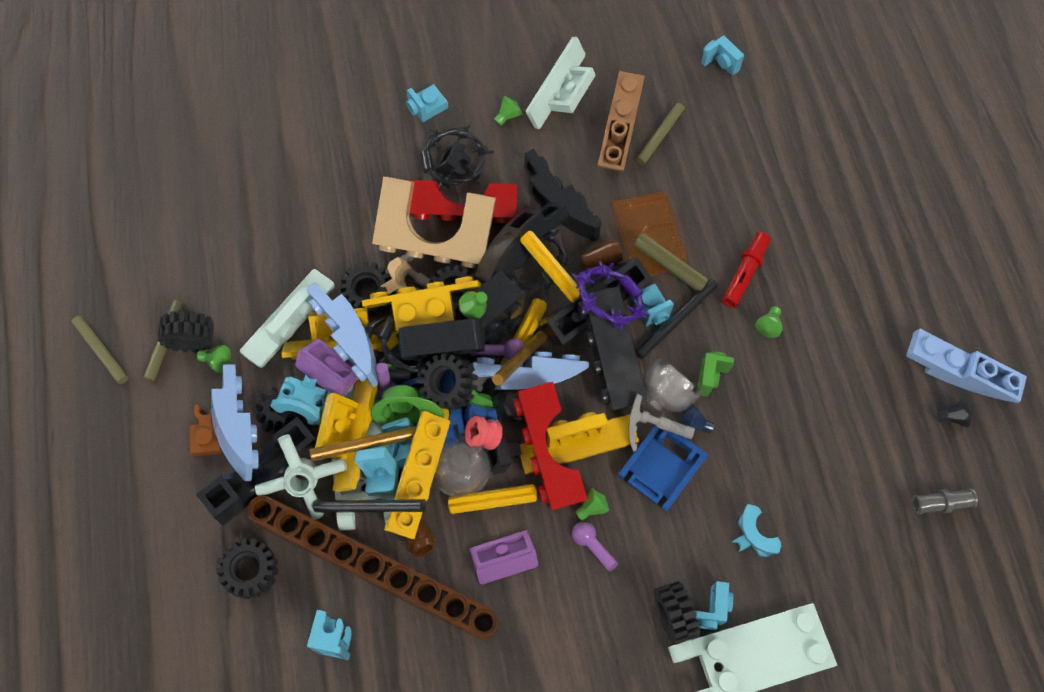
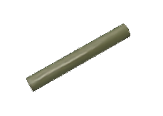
(659, 135)
(99, 349)
(159, 351)

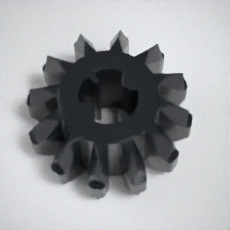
(270, 417)

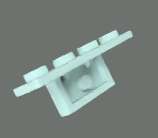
(563, 85)
(284, 321)

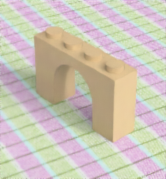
(395, 231)

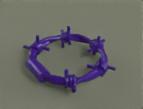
(627, 283)

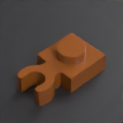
(203, 436)

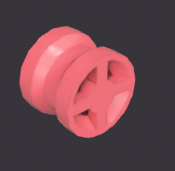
(483, 433)

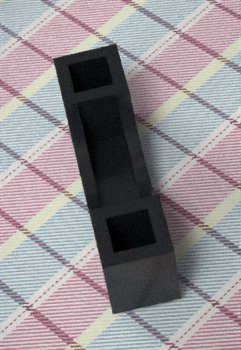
(231, 494)

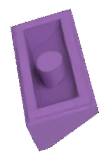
(323, 364)
(504, 557)

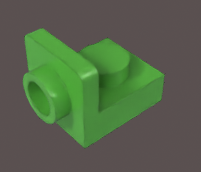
(710, 370)

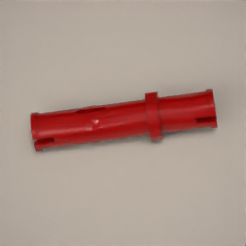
(750, 262)

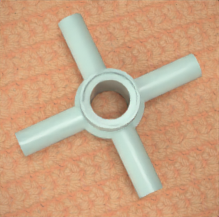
(303, 467)

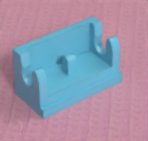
(326, 636)

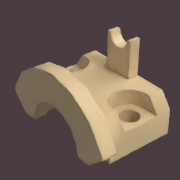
(398, 269)

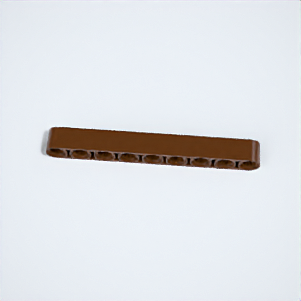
(361, 555)

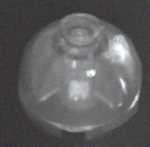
(668, 388)
(462, 468)

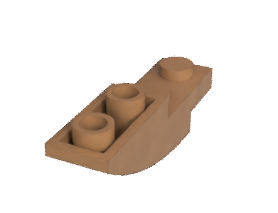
(621, 121)

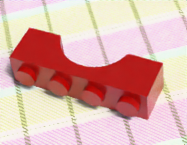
(429, 199)
(560, 484)

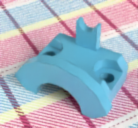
(301, 398)
(762, 545)

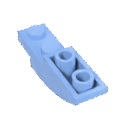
(348, 333)
(537, 370)
(968, 371)
(233, 426)

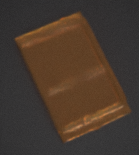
(653, 217)

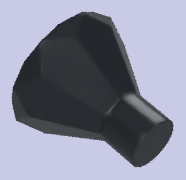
(958, 413)

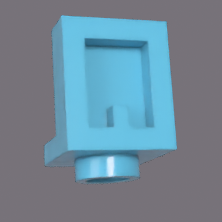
(725, 53)
(426, 103)
(654, 305)

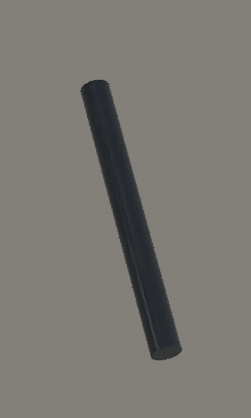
(676, 319)
(352, 506)

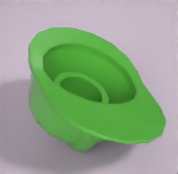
(403, 402)

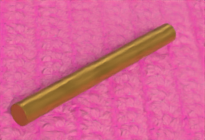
(519, 358)
(362, 443)

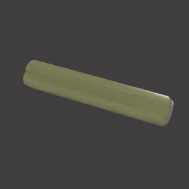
(670, 262)

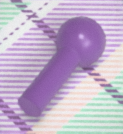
(508, 349)
(384, 379)
(585, 535)

